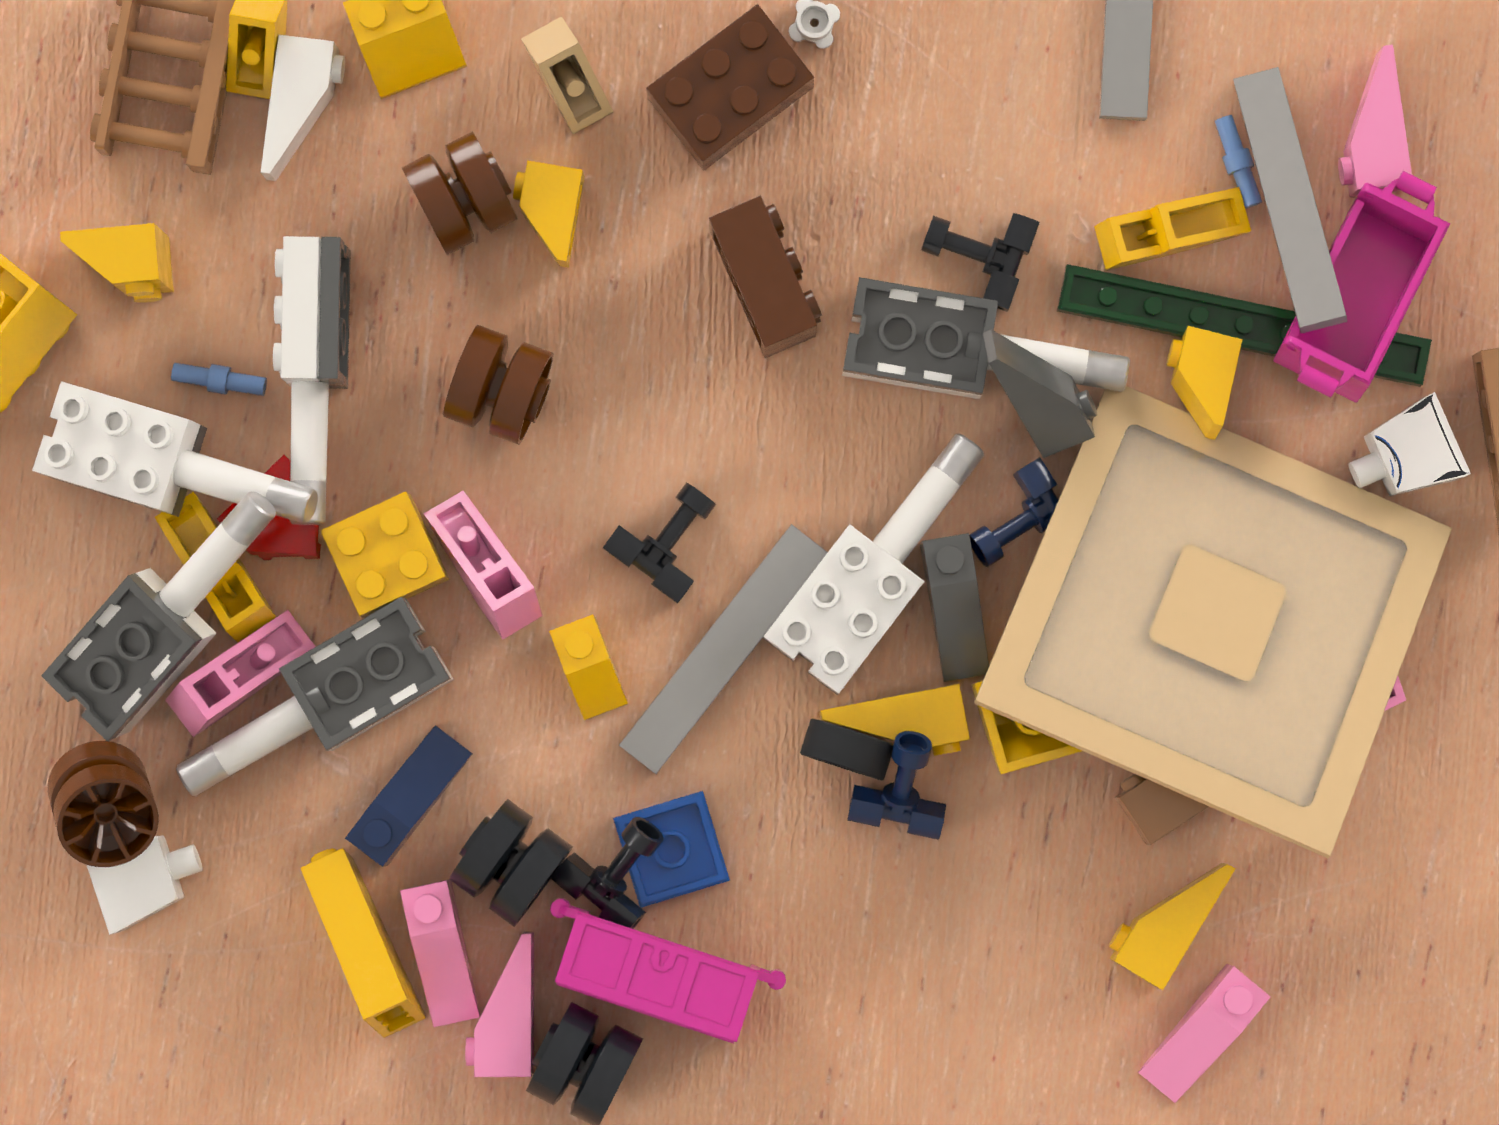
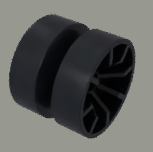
(499, 854)
(572, 1059)

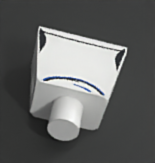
(1411, 451)

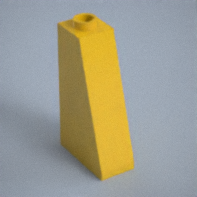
(361, 943)

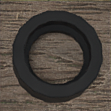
(847, 749)

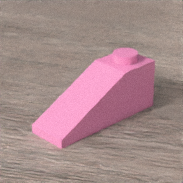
(1378, 139)
(484, 565)
(238, 673)
(440, 952)
(506, 1028)
(1204, 1032)

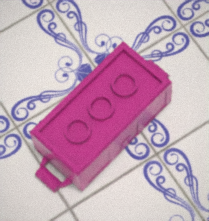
(1378, 269)
(657, 975)

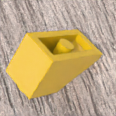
(253, 45)
(551, 204)
(1204, 375)
(588, 667)

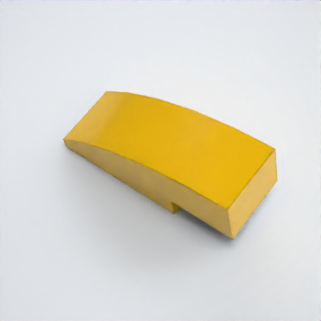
(1172, 228)
(235, 596)

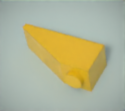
(931, 712)
(1163, 933)

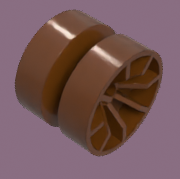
(477, 189)
(485, 381)
(102, 804)

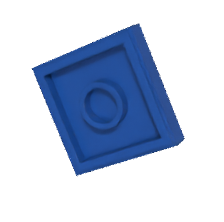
(687, 856)

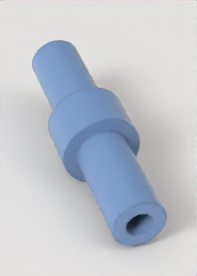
(1238, 161)
(219, 379)

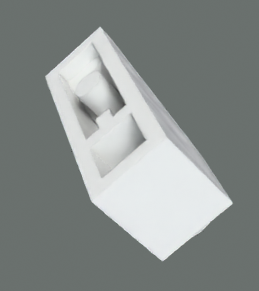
(299, 93)

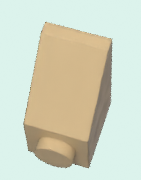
(567, 74)

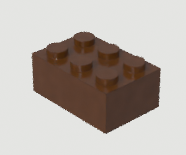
(730, 87)
(765, 275)

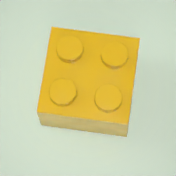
(384, 554)

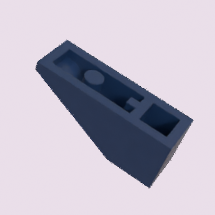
(408, 797)

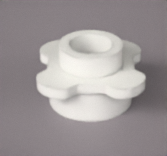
(809, 10)

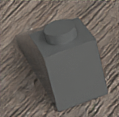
(1042, 396)
(955, 606)

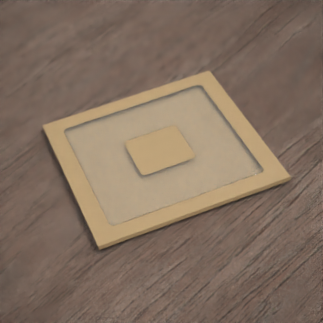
(1216, 619)

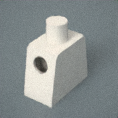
(144, 884)

